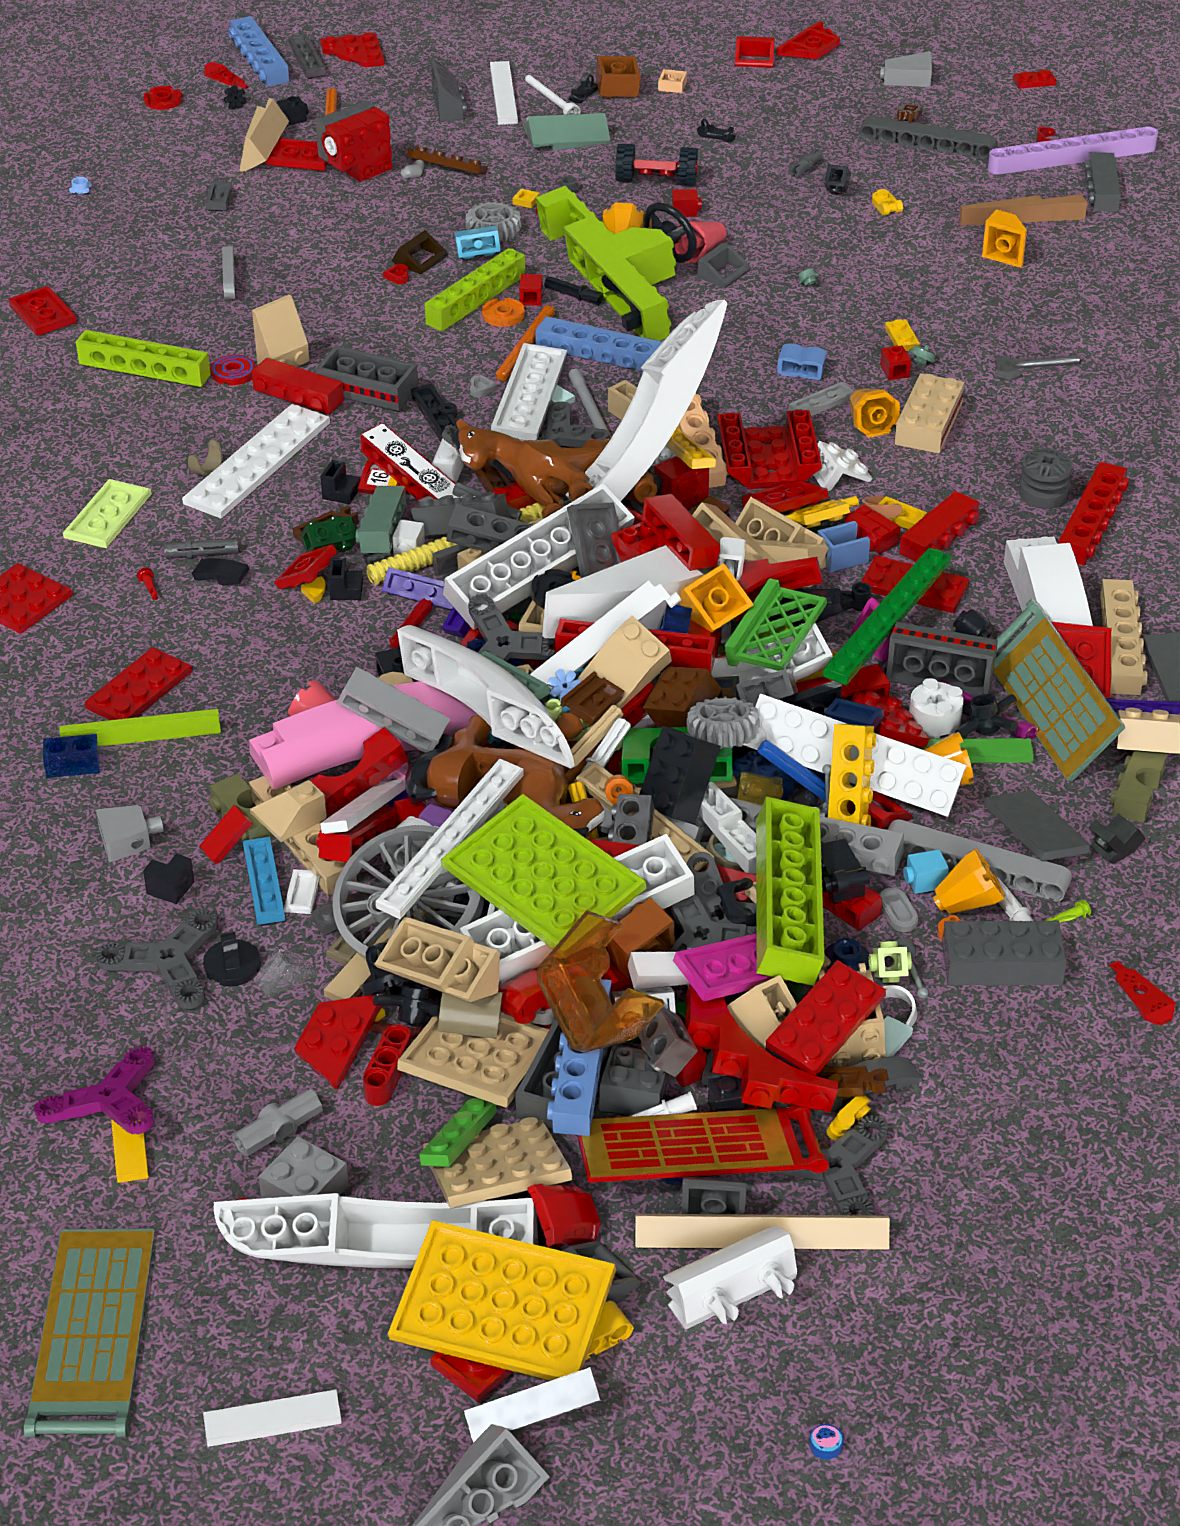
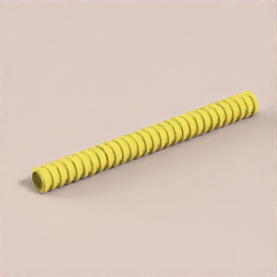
(422, 556)

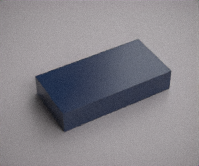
(854, 713)

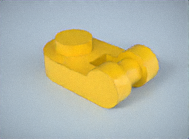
(886, 202)
(855, 1109)

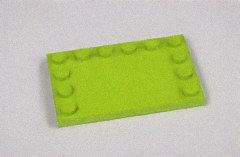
(541, 871)

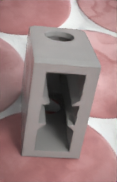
(126, 830)

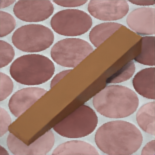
(1027, 209)

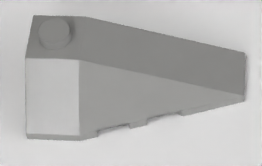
(484, 1482)

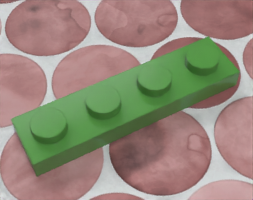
(458, 1133)

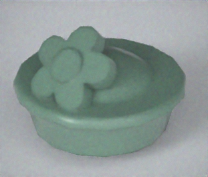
(922, 355)

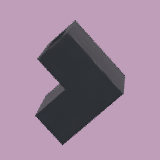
(337, 485)
(344, 583)
(169, 880)

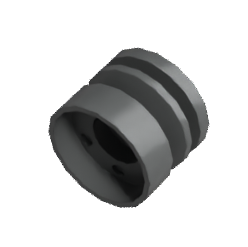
(1045, 478)

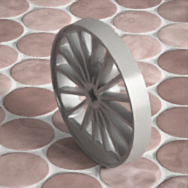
(359, 861)

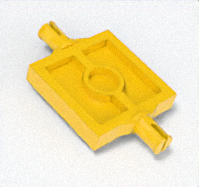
(829, 510)

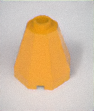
(622, 217)
(874, 409)
(969, 885)

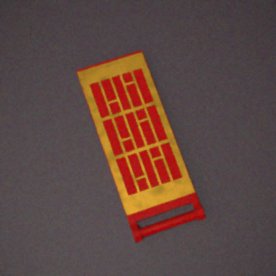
(699, 1144)

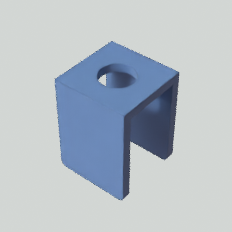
(844, 547)

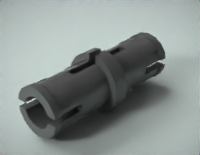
(805, 163)

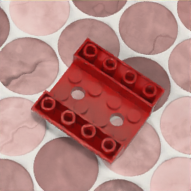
(790, 450)

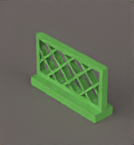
(757, 621)

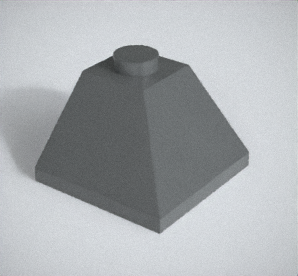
(713, 1195)

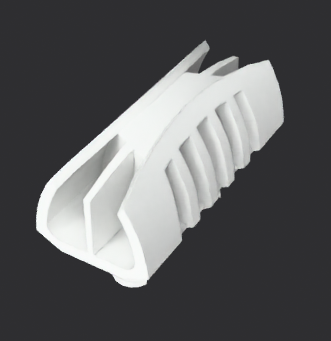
(733, 1277)

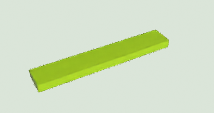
(148, 727)

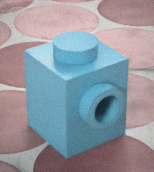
(925, 870)

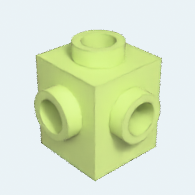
(899, 967)

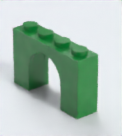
(640, 746)

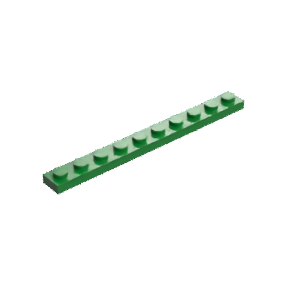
(884, 617)

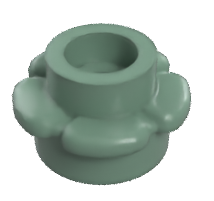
(808, 277)

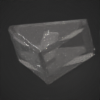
(283, 972)

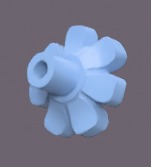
(562, 680)

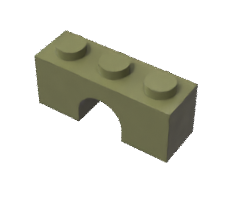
(1137, 784)
(237, 792)

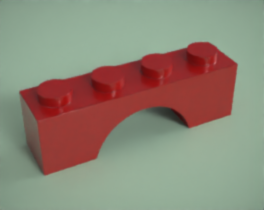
(380, 759)

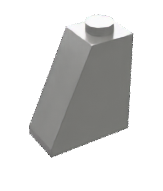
(908, 70)

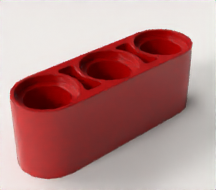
(382, 1073)

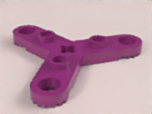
(111, 1096)

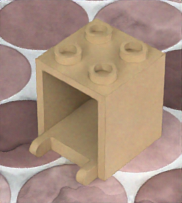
(867, 1040)

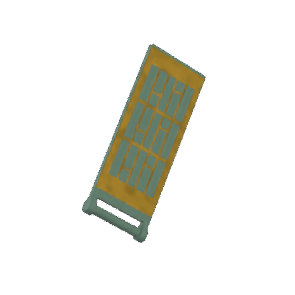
(1055, 692)
(91, 1331)

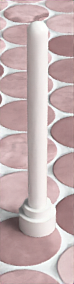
(568, 108)

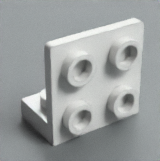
(836, 462)

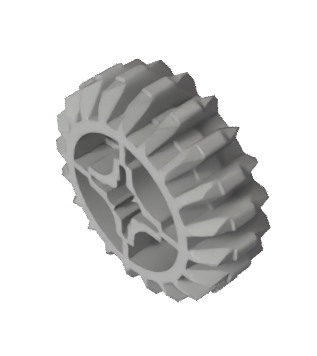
(496, 214)
(724, 721)

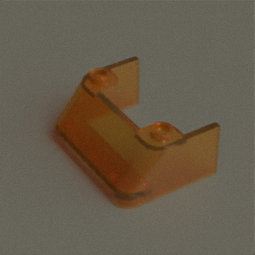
(576, 996)

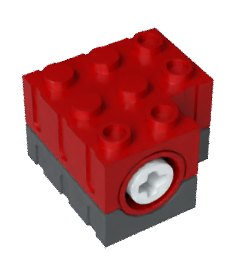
(356, 140)

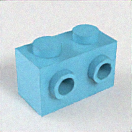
(477, 242)

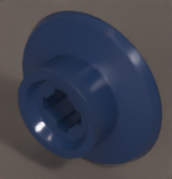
(848, 952)

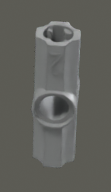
(277, 1122)

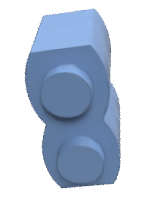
(801, 361)

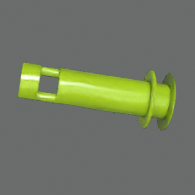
(1081, 909)

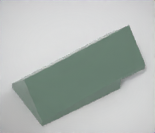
(567, 130)

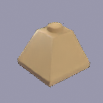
(292, 810)

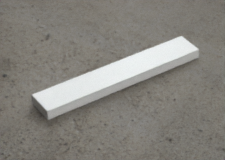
(503, 92)
(363, 806)

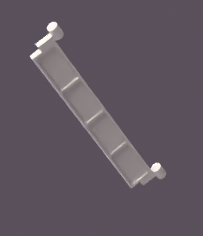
(590, 641)

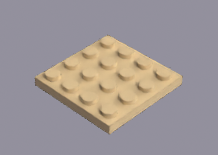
(475, 1064)
(503, 1163)

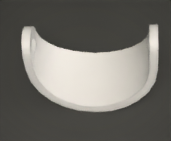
(900, 992)

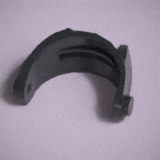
(731, 908)

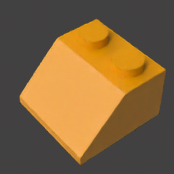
(1004, 238)
(715, 598)

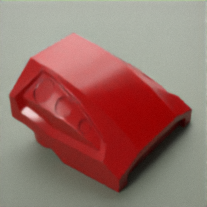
(522, 997)
(565, 1214)

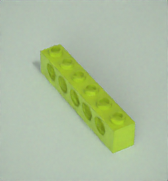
(474, 289)
(143, 358)

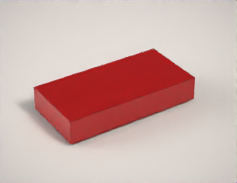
(226, 834)

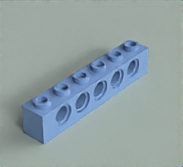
(258, 51)
(596, 343)
(575, 1086)

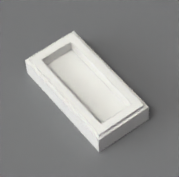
(301, 892)

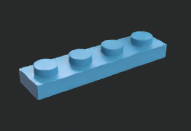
(263, 880)

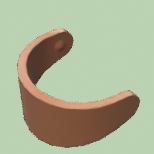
(889, 511)

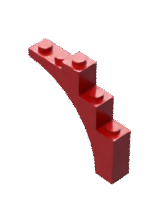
(755, 575)
(738, 1056)

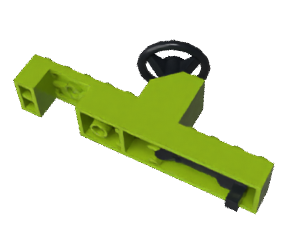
(622, 262)

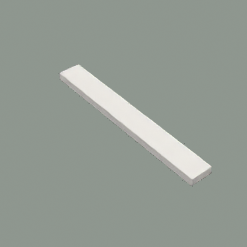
(459, 826)

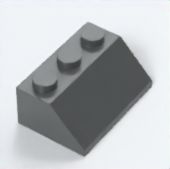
(446, 93)

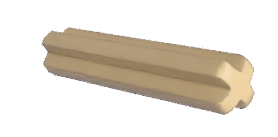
(595, 734)

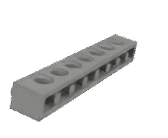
(873, 847)

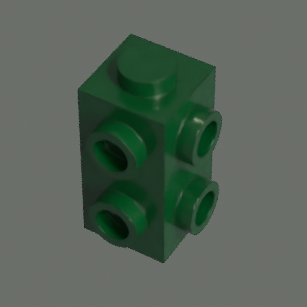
(336, 531)

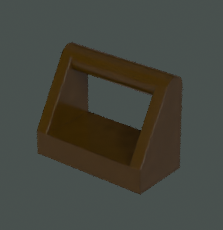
(421, 241)

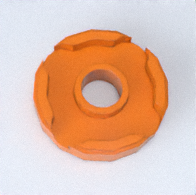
(493, 313)

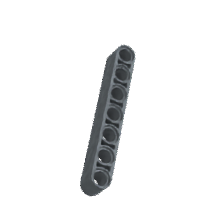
(935, 133)

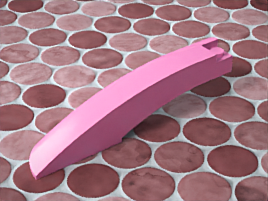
(335, 736)

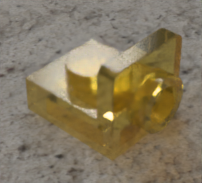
(755, 788)

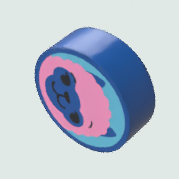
(826, 1441)

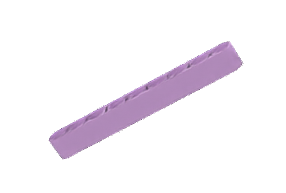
(1071, 150)

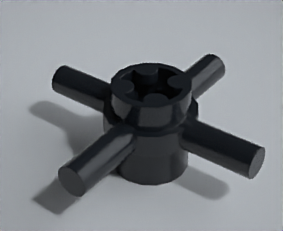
(986, 715)
(413, 1002)

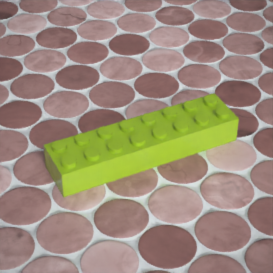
(789, 891)

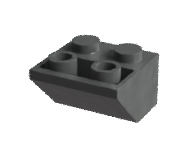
(630, 1082)

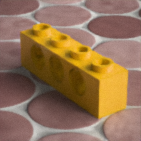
(843, 764)

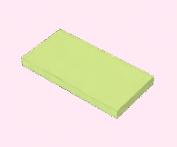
(107, 513)

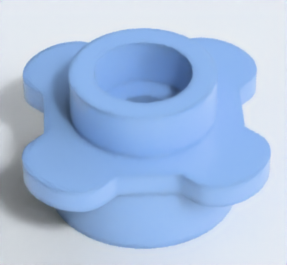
(80, 185)

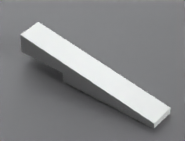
(727, 824)
(654, 970)

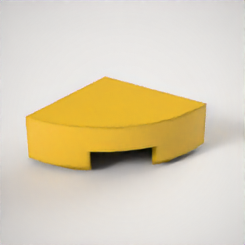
(314, 590)

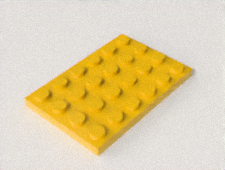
(502, 1302)

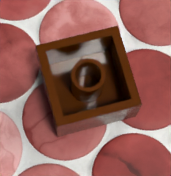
(677, 692)

